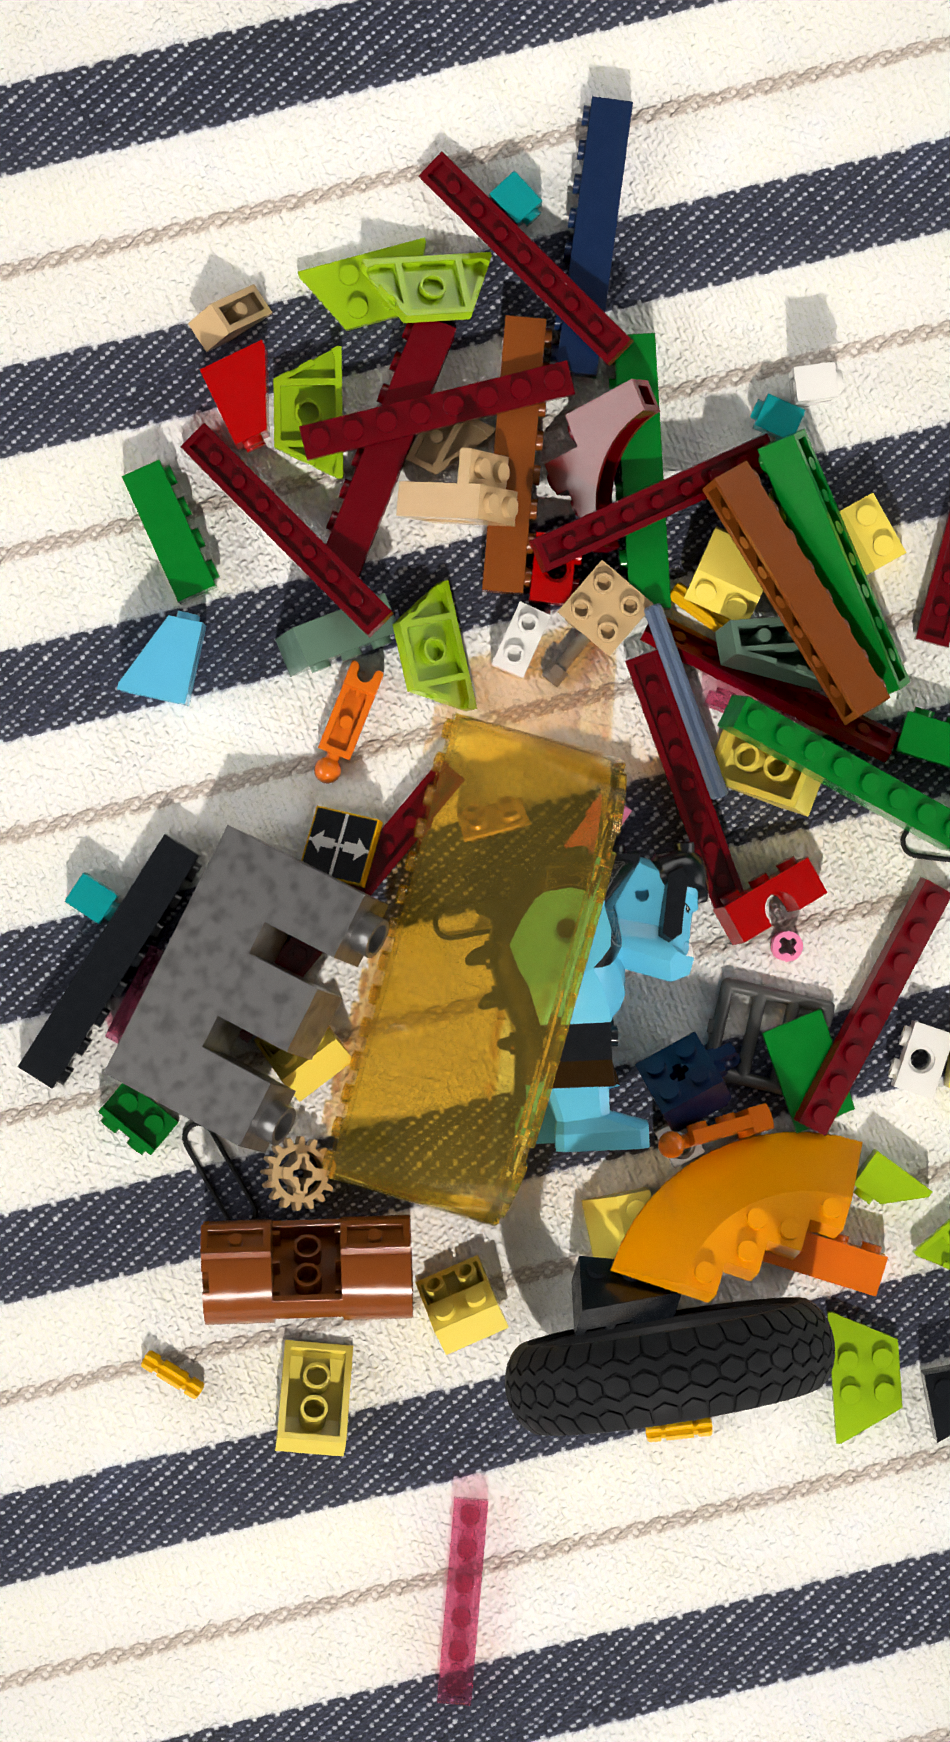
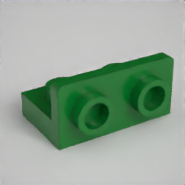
(137, 1118)

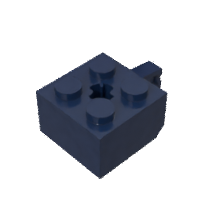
(688, 1079)

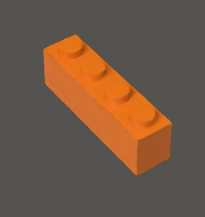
(837, 1262)

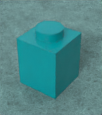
(517, 200)
(776, 417)
(93, 899)

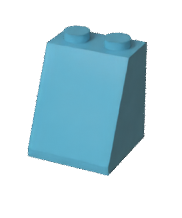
(168, 661)

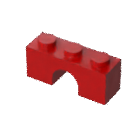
(744, 913)

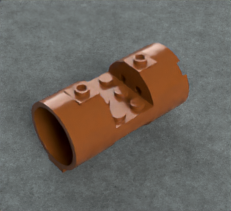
(306, 1269)

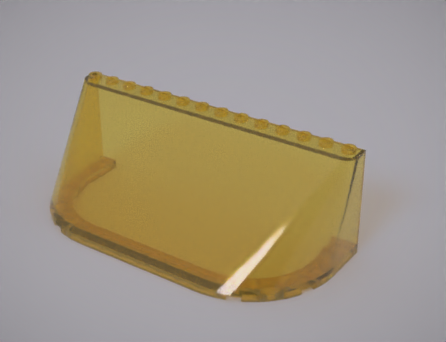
(480, 970)

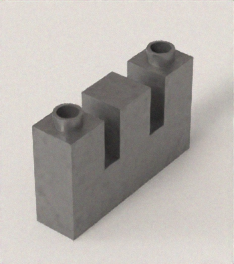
(225, 979)

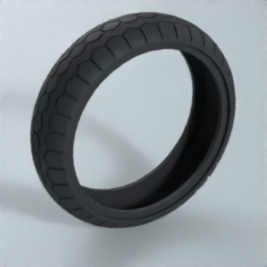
(671, 1368)

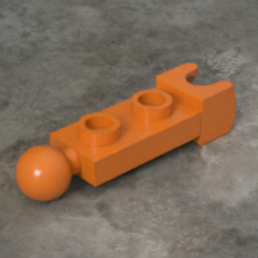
(346, 722)
(743, 1123)

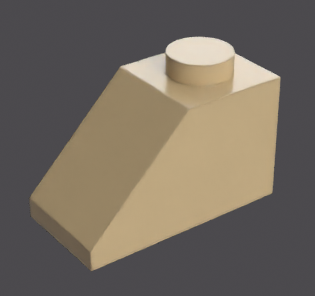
(229, 317)

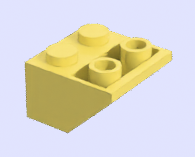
(306, 1074)
(461, 1305)

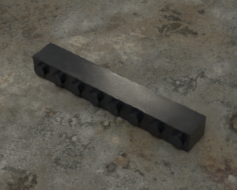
(109, 962)

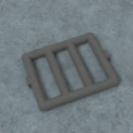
(760, 995)

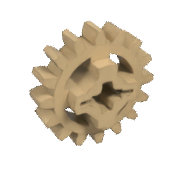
(296, 1186)

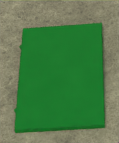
(797, 1055)

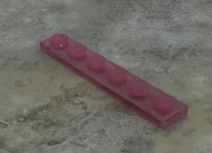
(462, 1601)

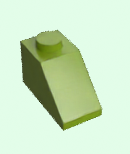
(886, 1182)

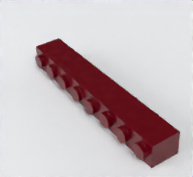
(381, 464)

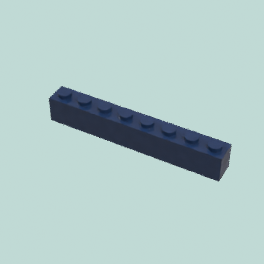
(594, 220)

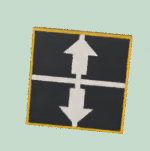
(342, 844)

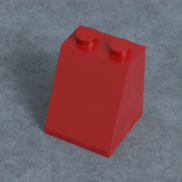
(242, 394)

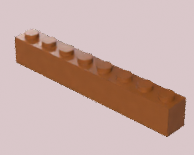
(518, 439)
(796, 592)

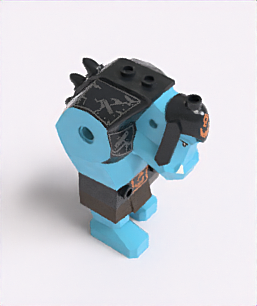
(639, 930)

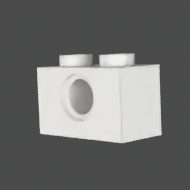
(815, 384)
(521, 640)
(925, 1079)

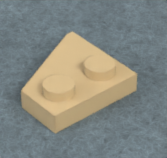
(441, 447)

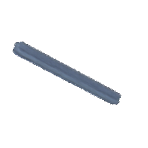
(686, 701)

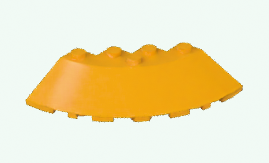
(737, 1206)

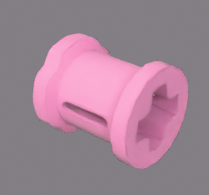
(797, 946)

